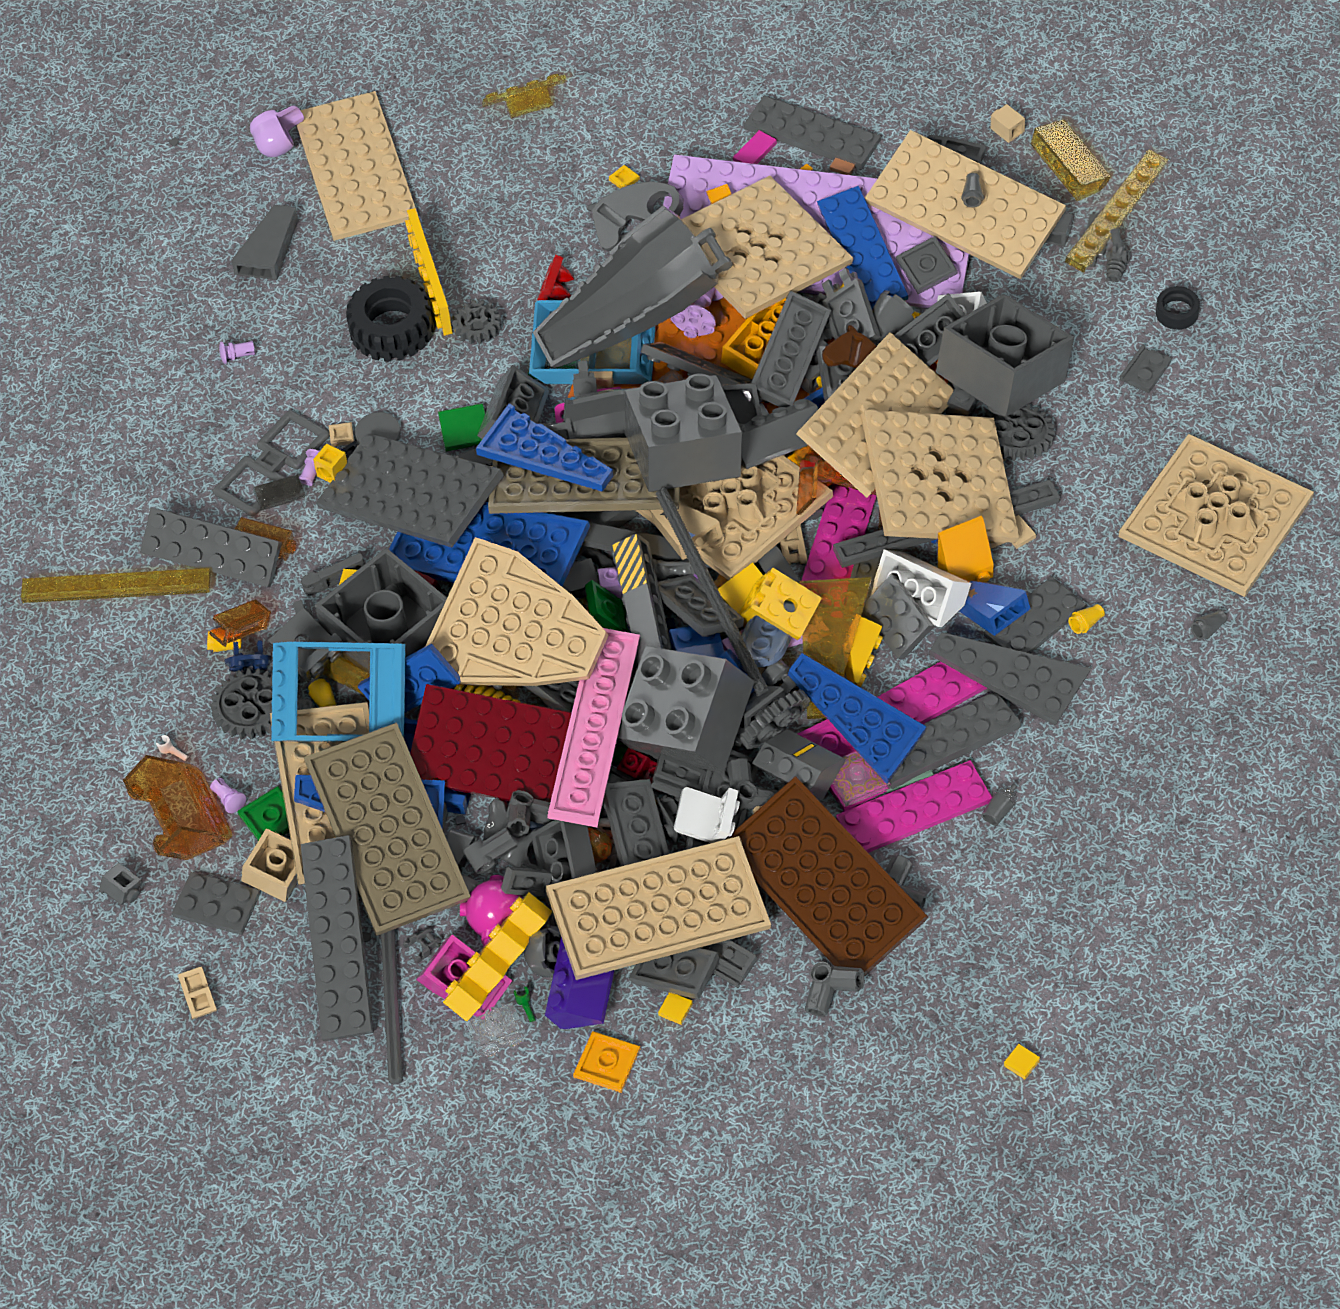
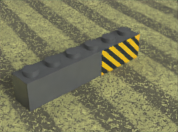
(641, 594)

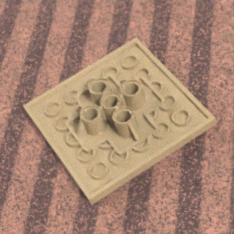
(770, 243)
(938, 474)
(751, 511)
(1216, 515)

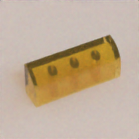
(1070, 159)

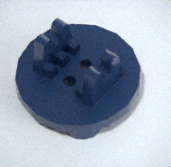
(256, 660)

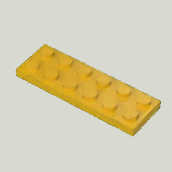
(428, 272)

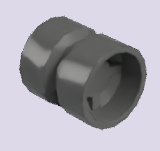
(778, 676)

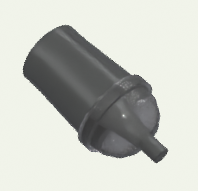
(1000, 804)

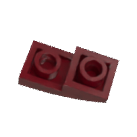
(637, 766)

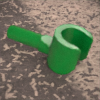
(524, 1001)

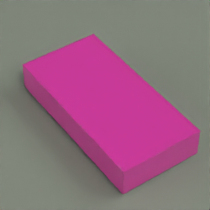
(755, 148)

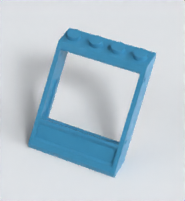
(385, 694)

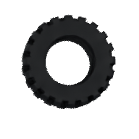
(394, 339)

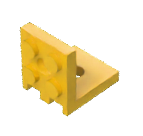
(768, 601)

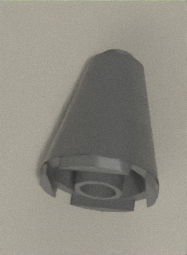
(891, 315)

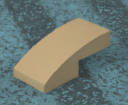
(197, 992)

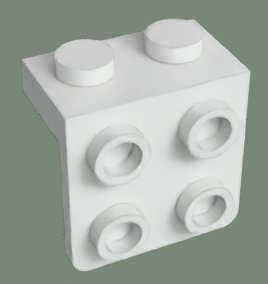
(706, 815)

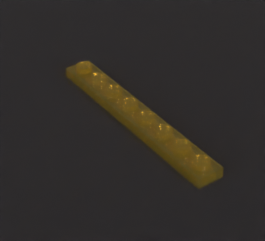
(1116, 210)
(116, 585)

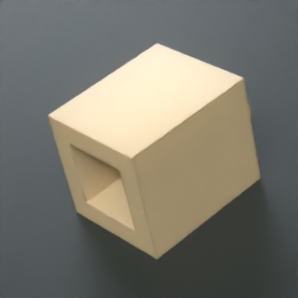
(1007, 123)

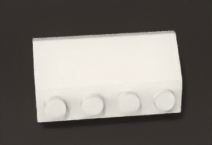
(933, 589)

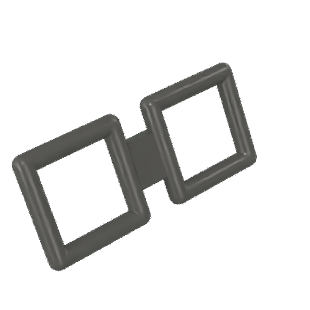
(271, 459)

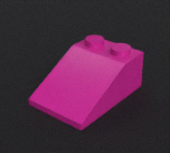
(450, 964)

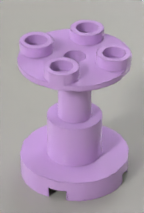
(695, 318)

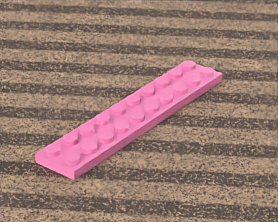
(594, 733)

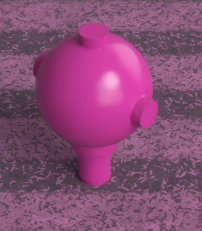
(487, 907)

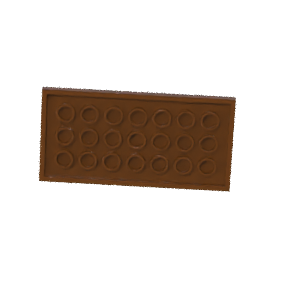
(826, 880)

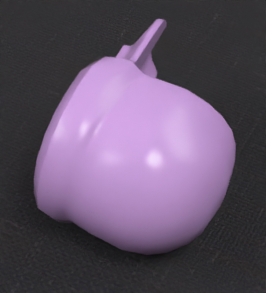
(272, 128)

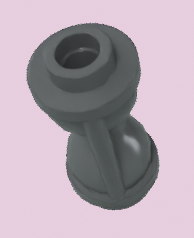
(670, 570)

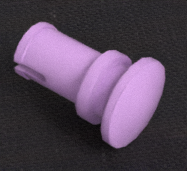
(233, 351)
(309, 472)
(229, 797)

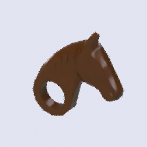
(848, 349)

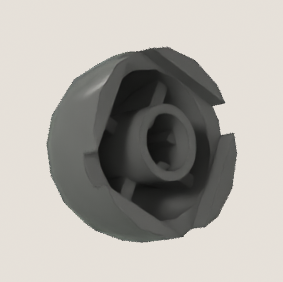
(543, 951)

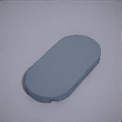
(765, 641)

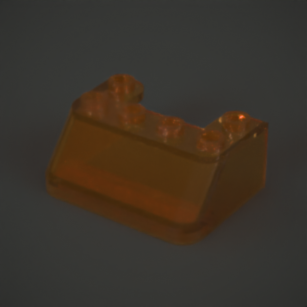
(181, 804)

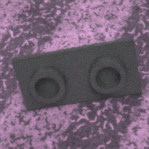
(667, 809)

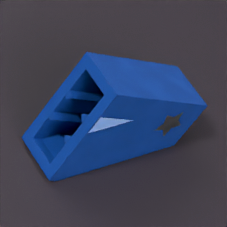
(994, 605)

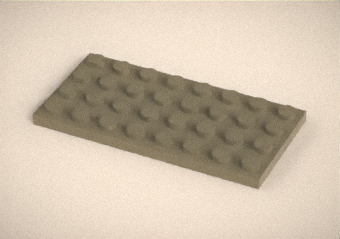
(534, 492)
(396, 837)

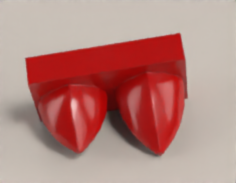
(559, 273)

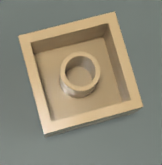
(271, 866)

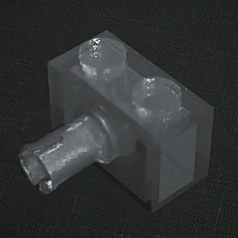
(495, 1030)

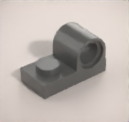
(526, 879)

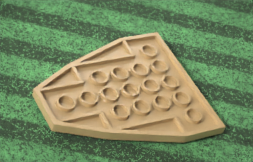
(514, 624)

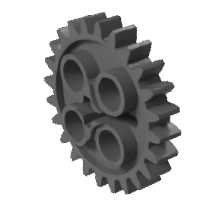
(1023, 433)
(236, 717)
(775, 719)

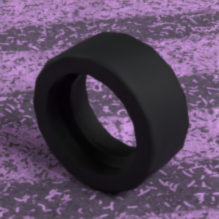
(1176, 321)

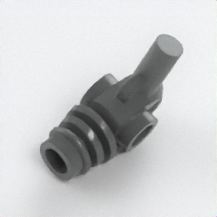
(1116, 257)

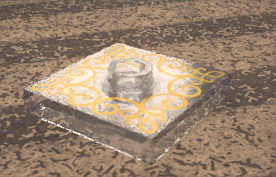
(858, 780)

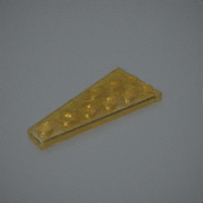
(834, 624)

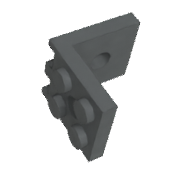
(310, 661)

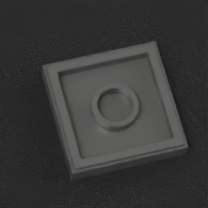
(926, 265)

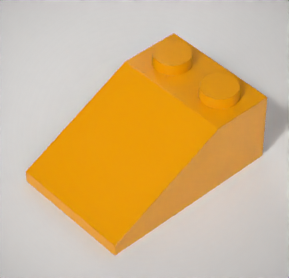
(966, 551)

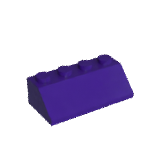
(579, 1001)

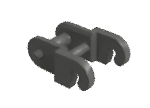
(419, 939)

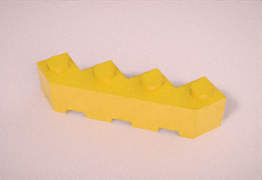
(495, 958)

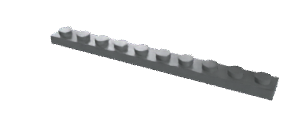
(873, 544)

